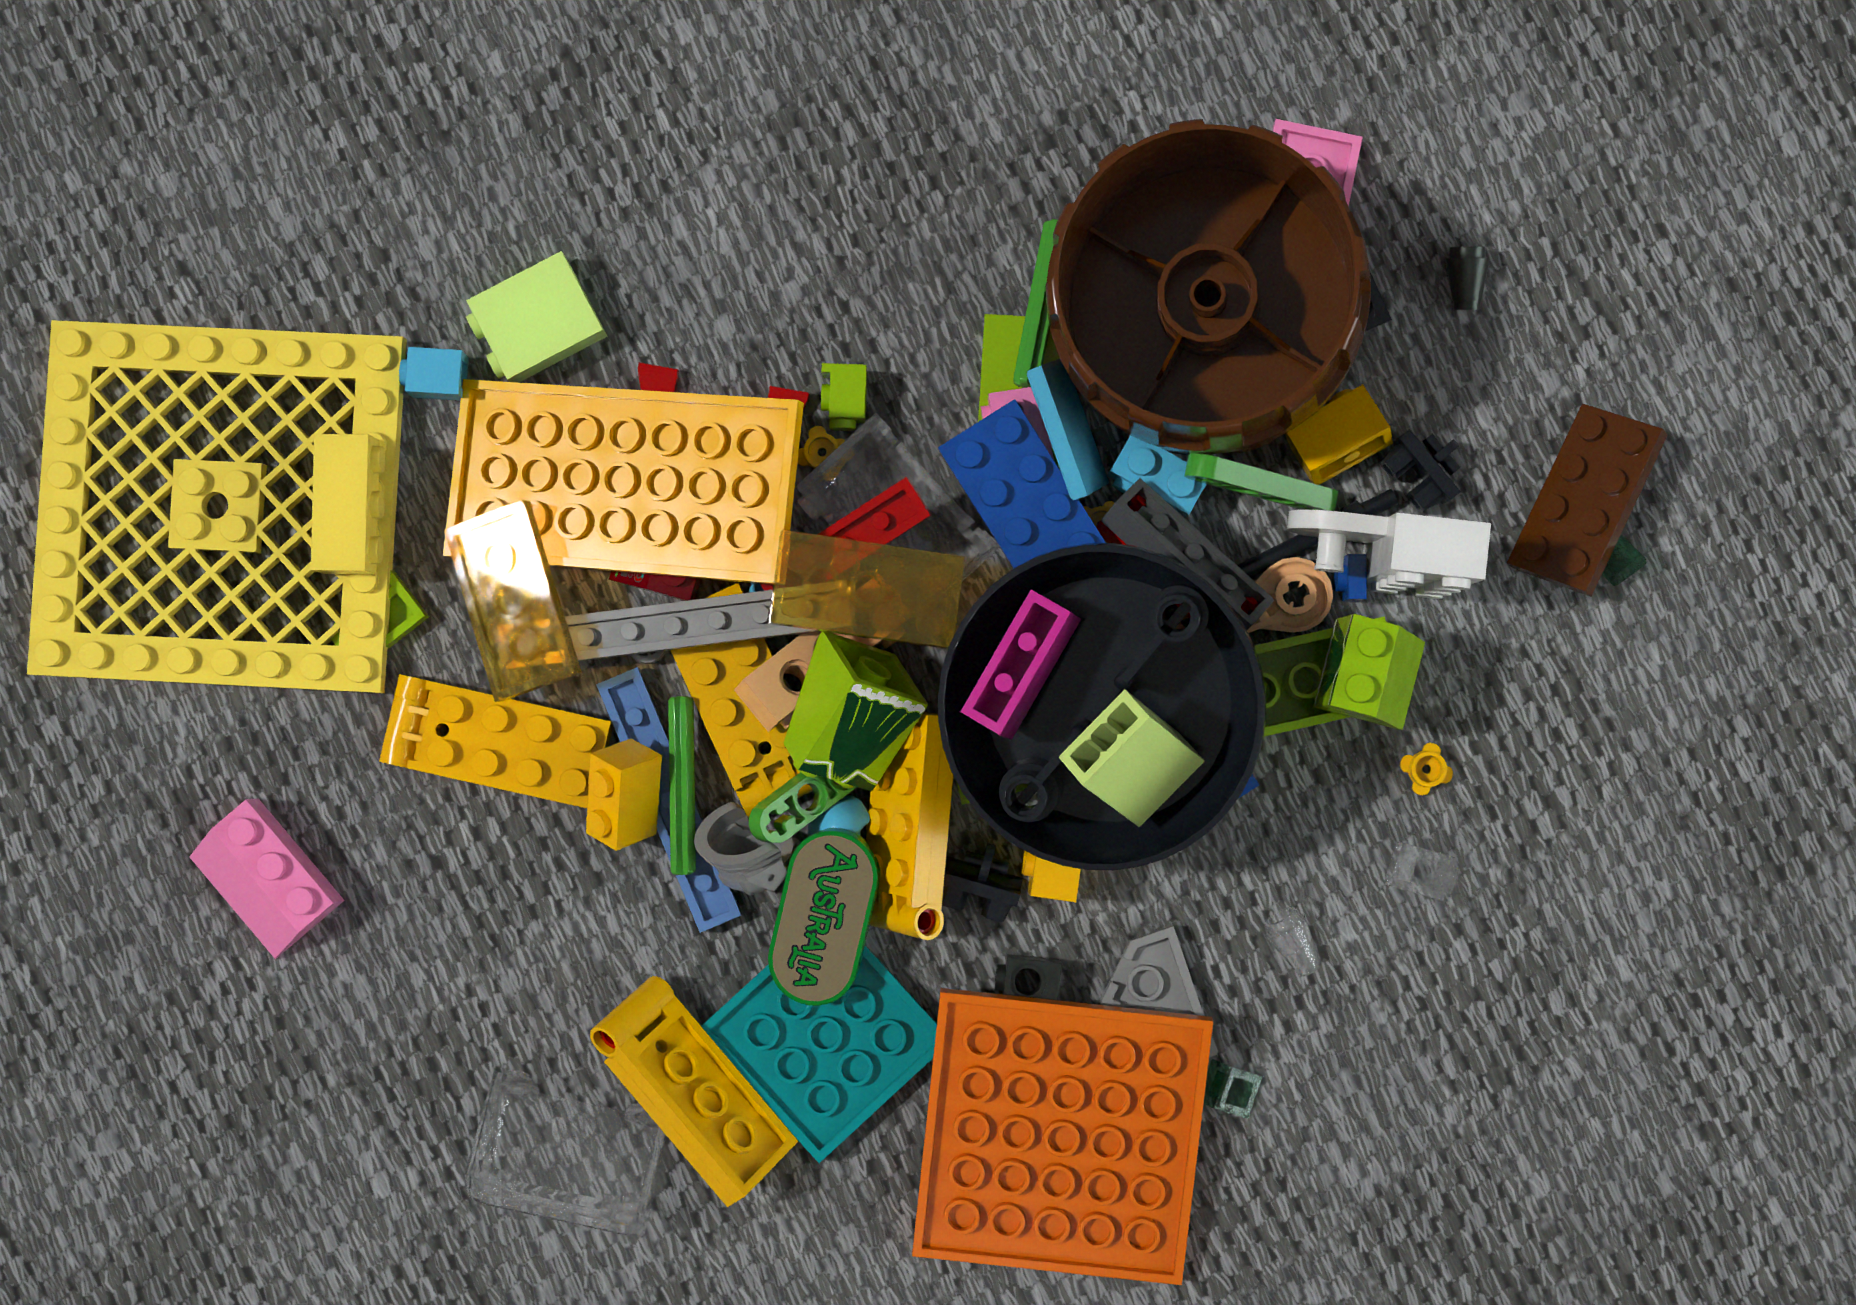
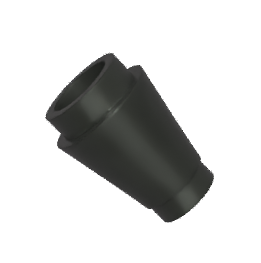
(1467, 276)

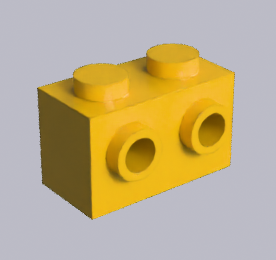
(1340, 435)
(623, 794)
(1050, 879)

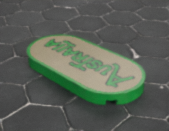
(824, 916)

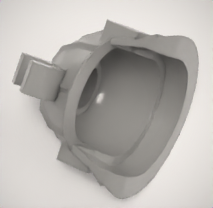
(740, 857)

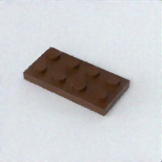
(1587, 499)

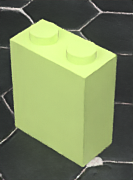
(534, 319)
(1131, 758)

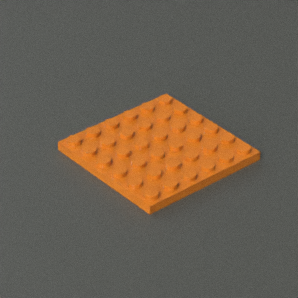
(1062, 1136)

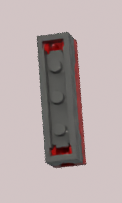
(1151, 523)

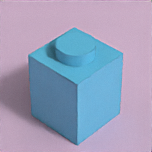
(434, 373)

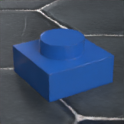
(1353, 579)

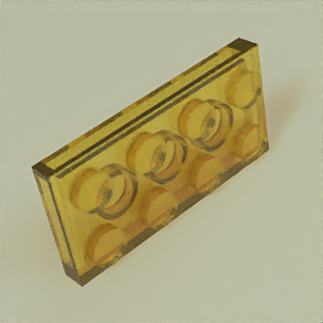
(866, 589)
(512, 601)

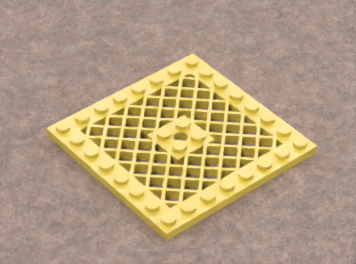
(67, 476)

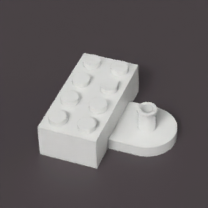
(1401, 549)

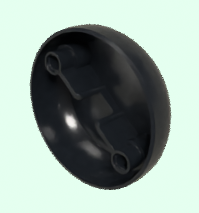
(1193, 678)

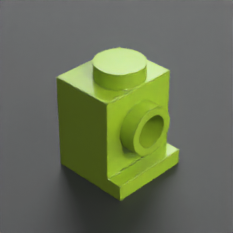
(845, 395)

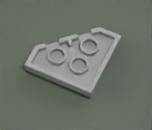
(1154, 977)

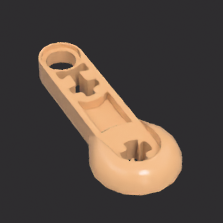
(1284, 616)

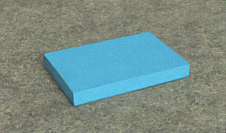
(1067, 429)

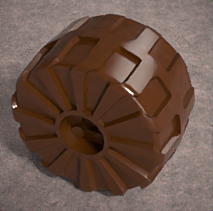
(1191, 215)

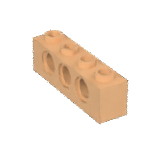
(765, 689)

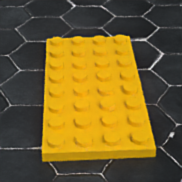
(633, 475)

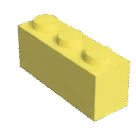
(346, 504)

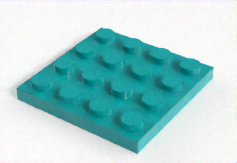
(827, 1062)

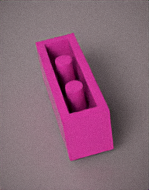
(1020, 665)

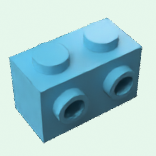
(1157, 469)

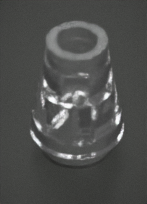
(1293, 940)

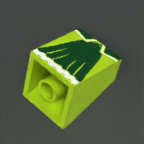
(1369, 671)
(852, 713)

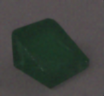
(1623, 562)
(1231, 1088)

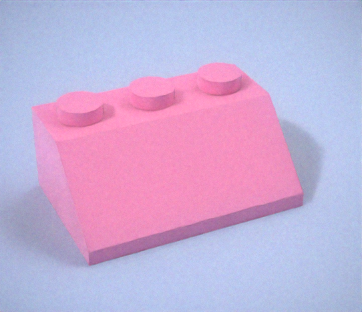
(265, 876)

